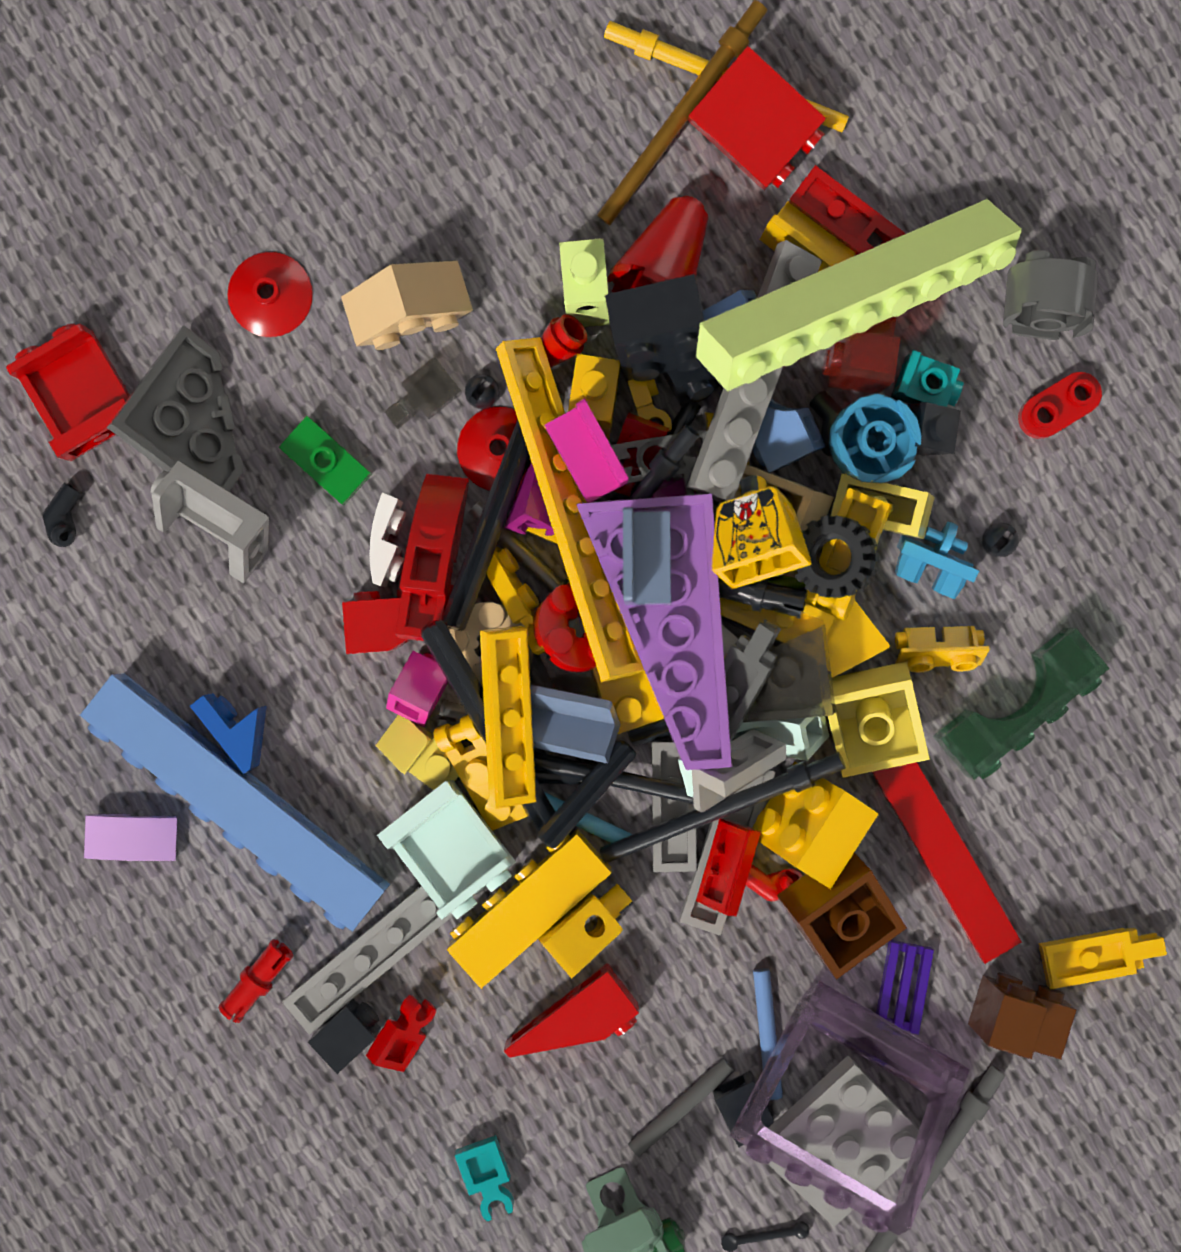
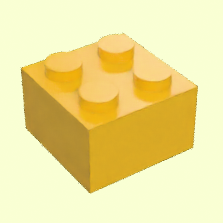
(815, 829)

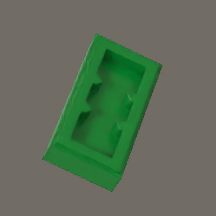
(325, 460)

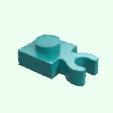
(484, 1172)

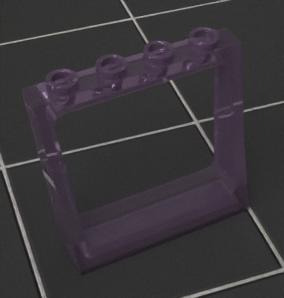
(888, 1048)

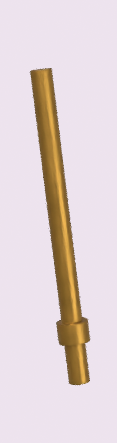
(732, 45)

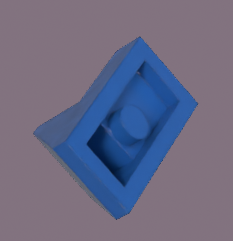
(239, 740)

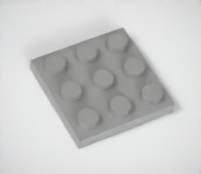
(849, 1127)

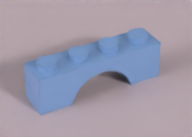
(785, 431)

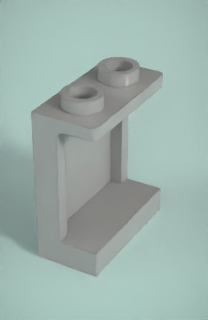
(214, 510)

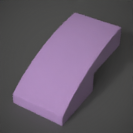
(130, 837)

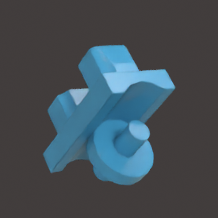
(953, 570)

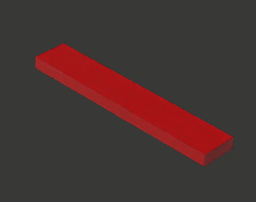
(948, 860)

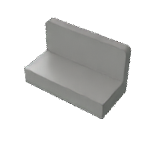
(750, 757)

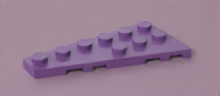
(681, 640)

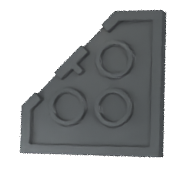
(183, 412)

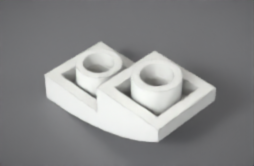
(385, 556)

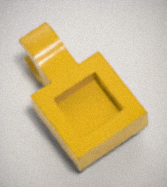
(643, 402)

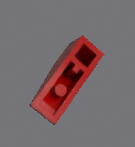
(582, 1016)

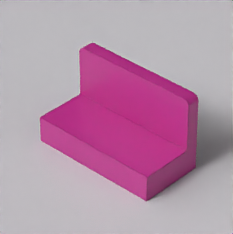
(587, 452)

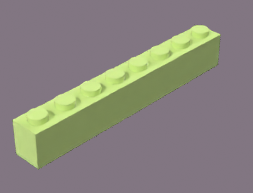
(856, 294)

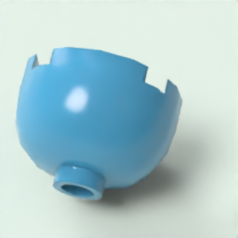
(875, 439)

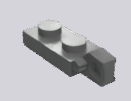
(747, 670)

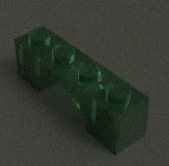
(1062, 671)

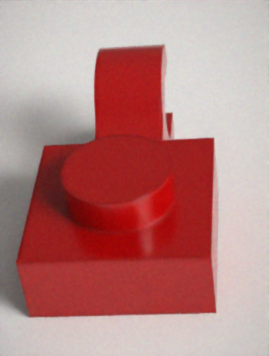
(636, 429)

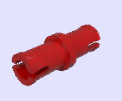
(255, 981)

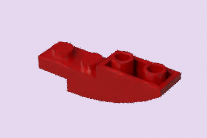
(431, 553)

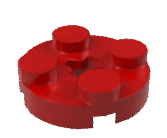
(556, 636)

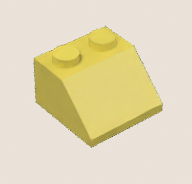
(877, 720)

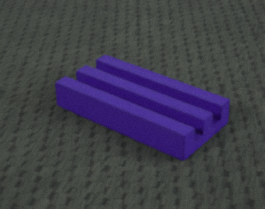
(910, 950)

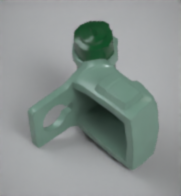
(634, 1229)

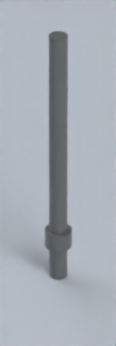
(974, 1108)

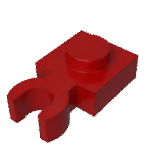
(402, 1038)

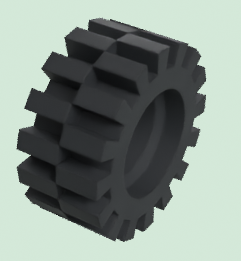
(862, 558)

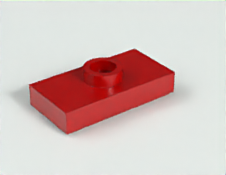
(728, 867)

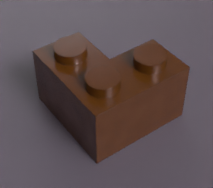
(1021, 1018)

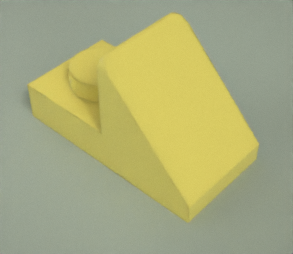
(415, 751)

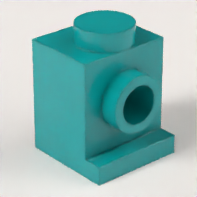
(912, 385)

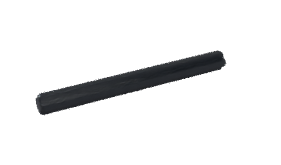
(487, 532)
(471, 697)

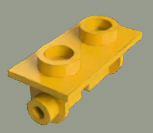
(960, 649)

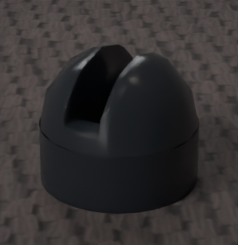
(488, 396)
(994, 534)

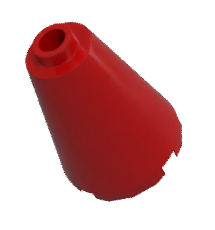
(666, 248)

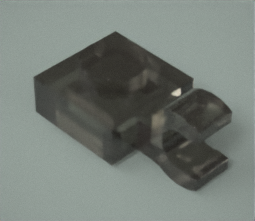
(427, 390)

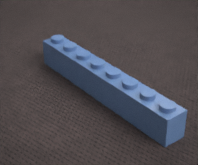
(234, 801)

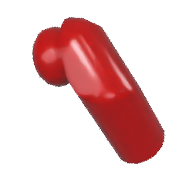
(771, 884)

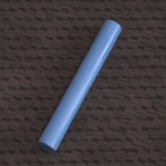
(766, 1019)

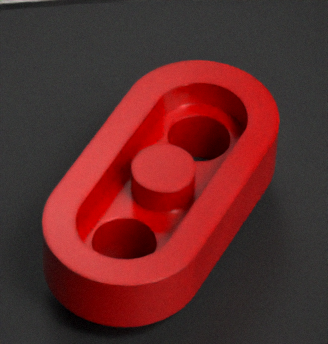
(1061, 405)

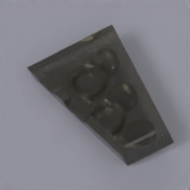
(799, 681)

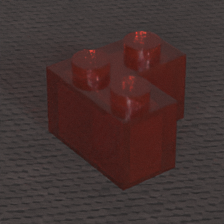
(864, 360)

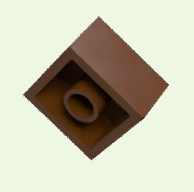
(843, 921)

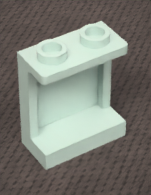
(449, 849)

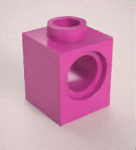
(417, 688)

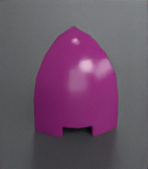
(529, 507)

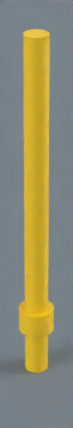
(648, 45)

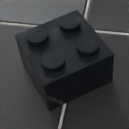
(656, 327)

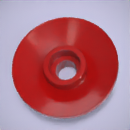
(282, 310)
(476, 442)

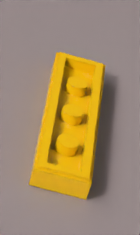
(508, 716)

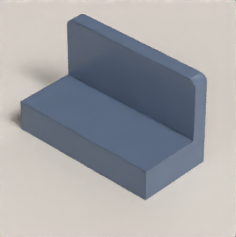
(646, 558)
(573, 724)

